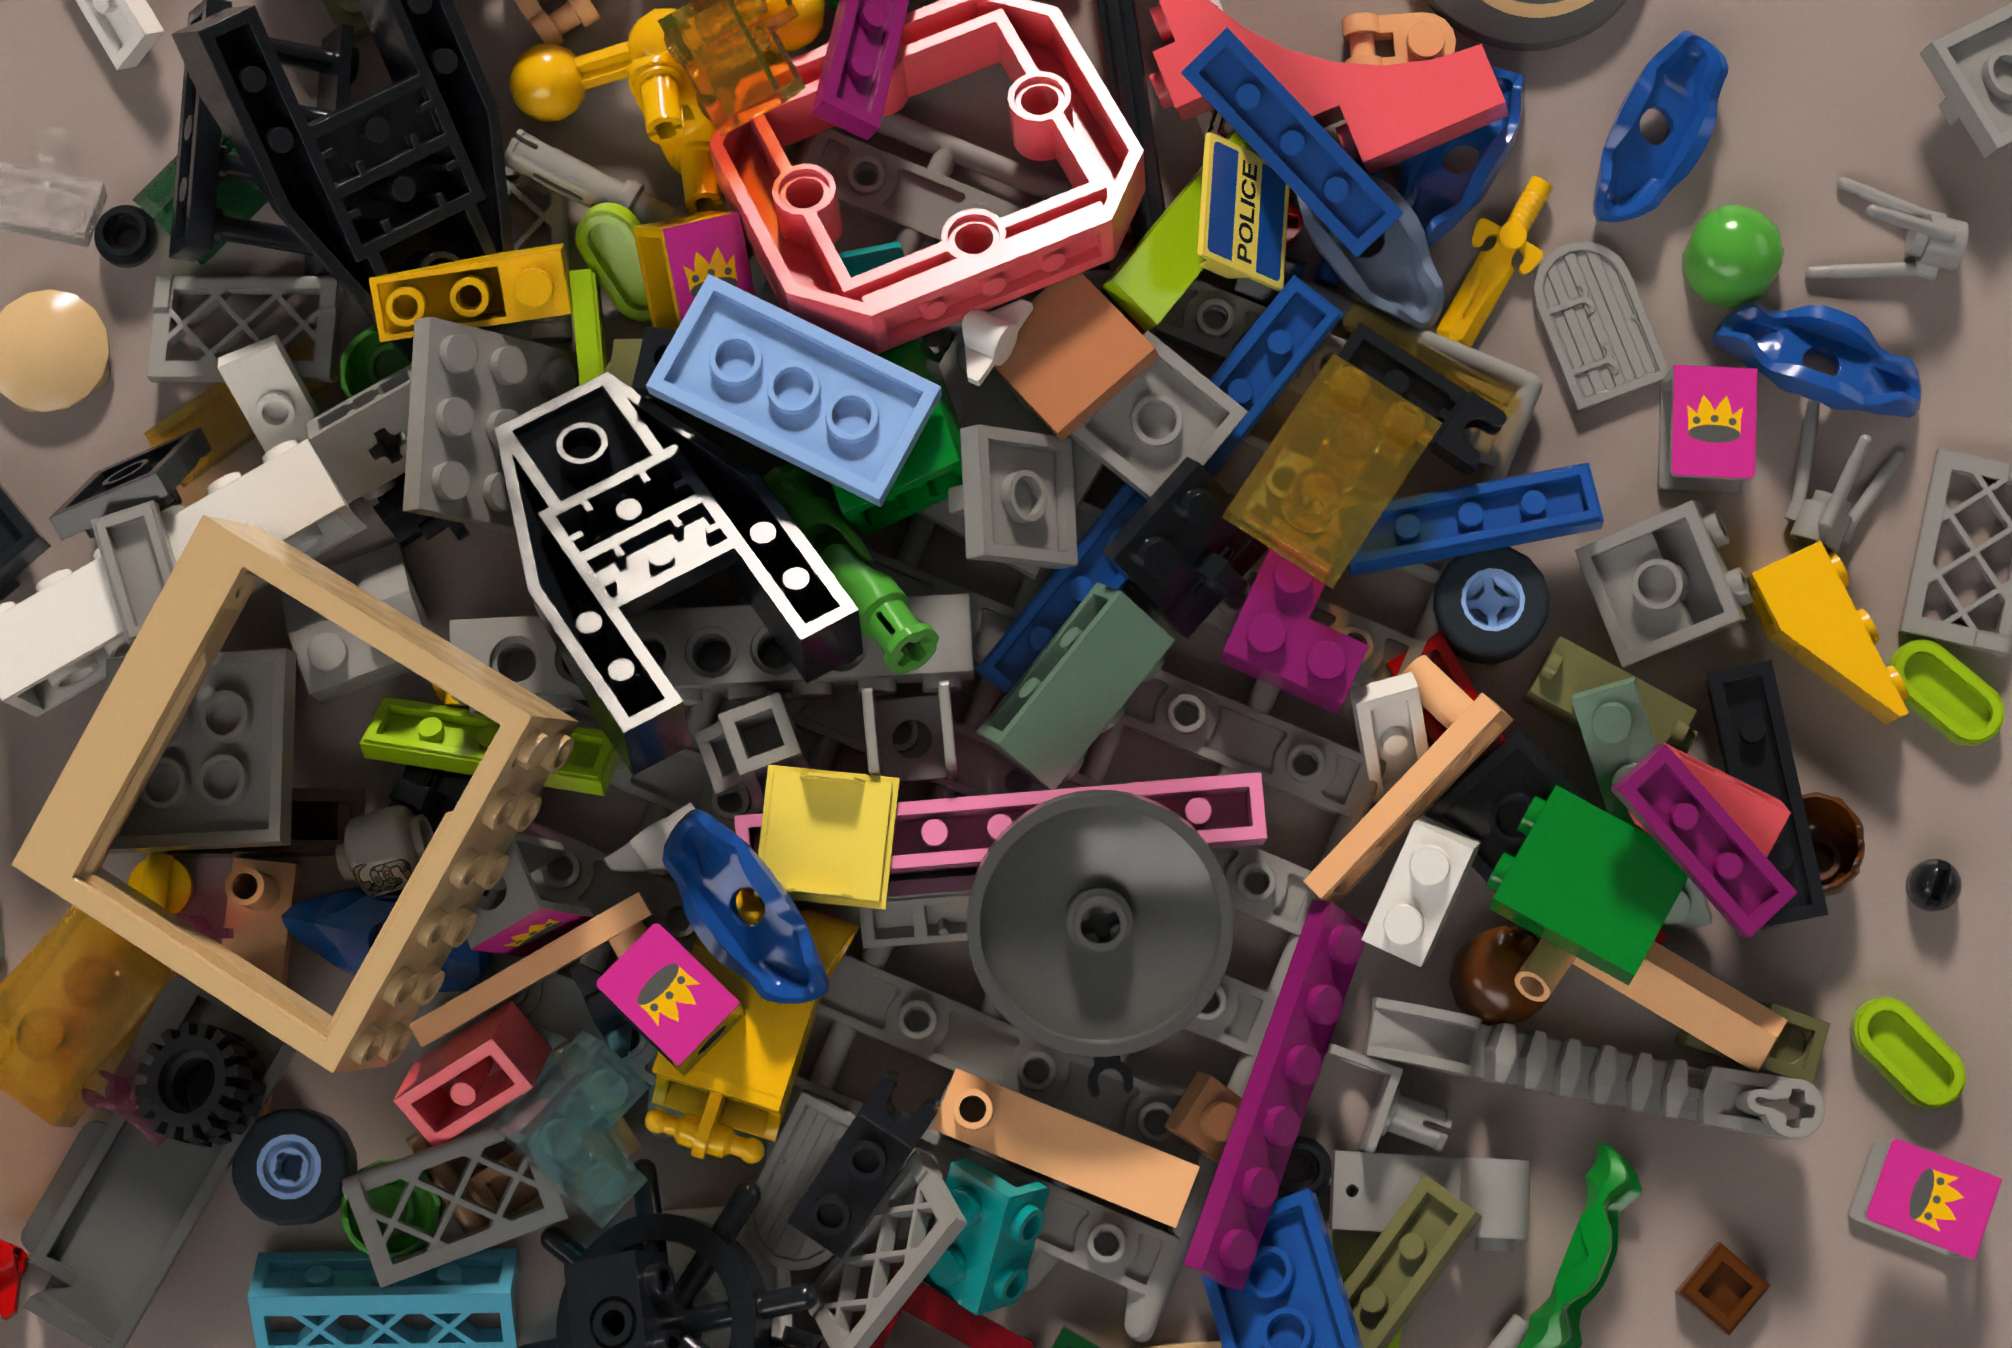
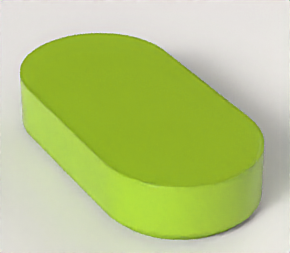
(610, 250)
(1948, 693)
(1907, 1053)

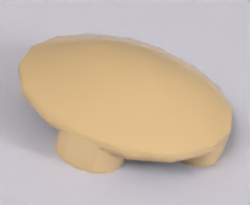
(51, 351)

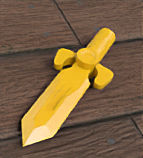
(1494, 267)

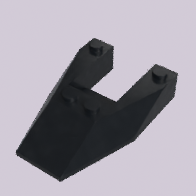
(385, 179)
(632, 508)

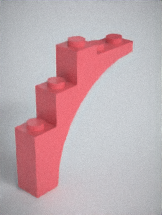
(1386, 108)

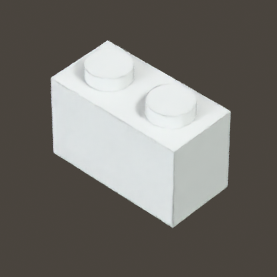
(1421, 890)

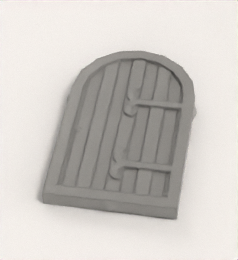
(1596, 324)
(791, 1168)

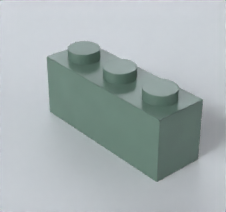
(1076, 687)

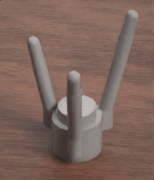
(1930, 238)
(1827, 513)

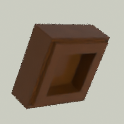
(1722, 1288)

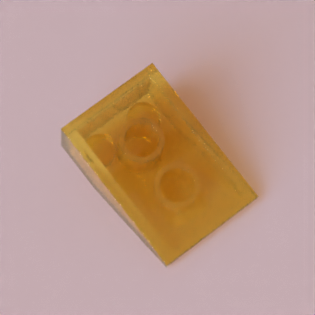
(1332, 470)
(72, 1014)

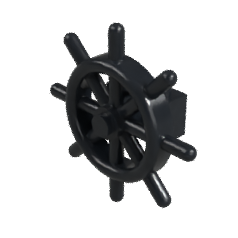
(627, 1294)

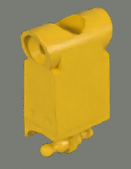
(754, 1066)

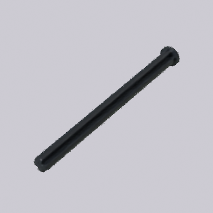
(1131, 96)

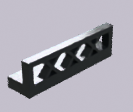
(1759, 753)

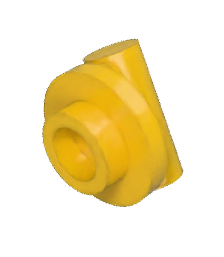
(163, 881)

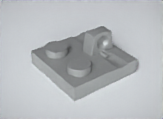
(1976, 78)
(1160, 422)
(1017, 497)

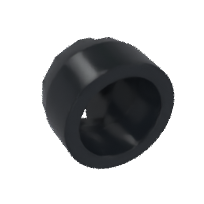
(1921, 882)

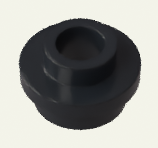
(113, 224)
(1320, 1168)

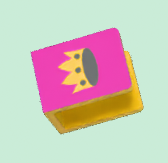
(682, 252)

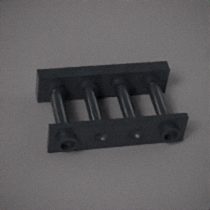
(205, 163)

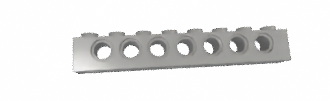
(745, 677)

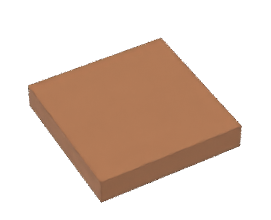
(1074, 354)

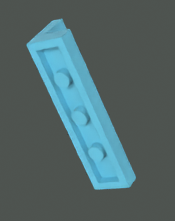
(338, 1283)

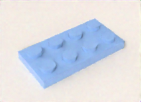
(794, 390)

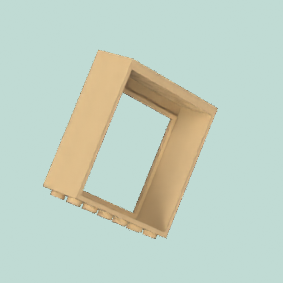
(144, 712)

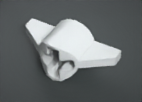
(991, 337)
(646, 849)

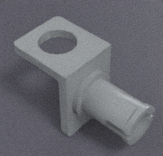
(1394, 1111)

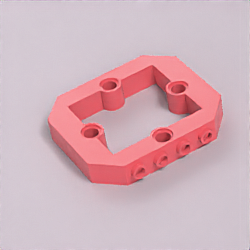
(983, 260)

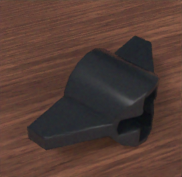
(608, 1020)

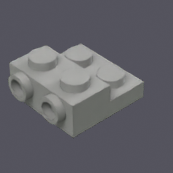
(1665, 582)

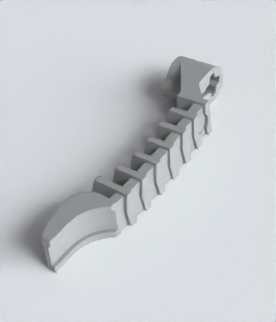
(1600, 1075)

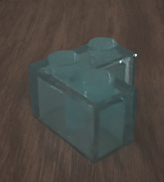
(564, 1124)

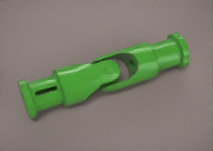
(880, 601)

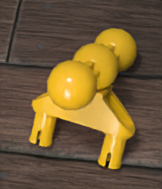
(553, 82)

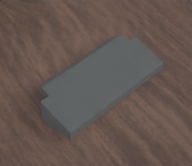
(121, 1203)

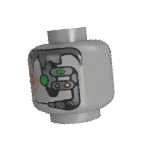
(383, 849)

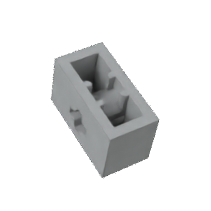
(348, 441)

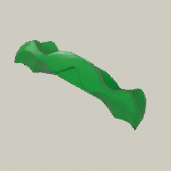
(1590, 1255)

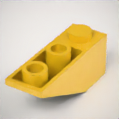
(475, 291)
(1815, 622)

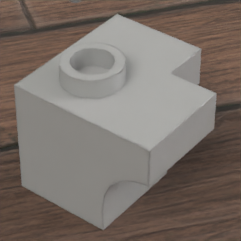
(747, 741)

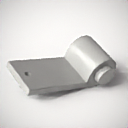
(1373, 1187)

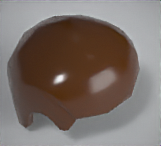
(1836, 840)
(1486, 972)

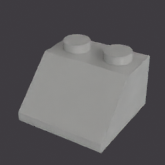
(332, 658)

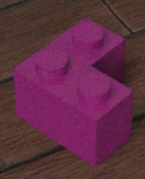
(1284, 646)

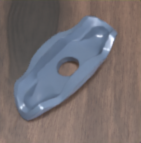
(1395, 280)

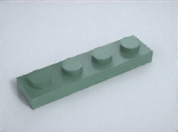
(1616, 740)

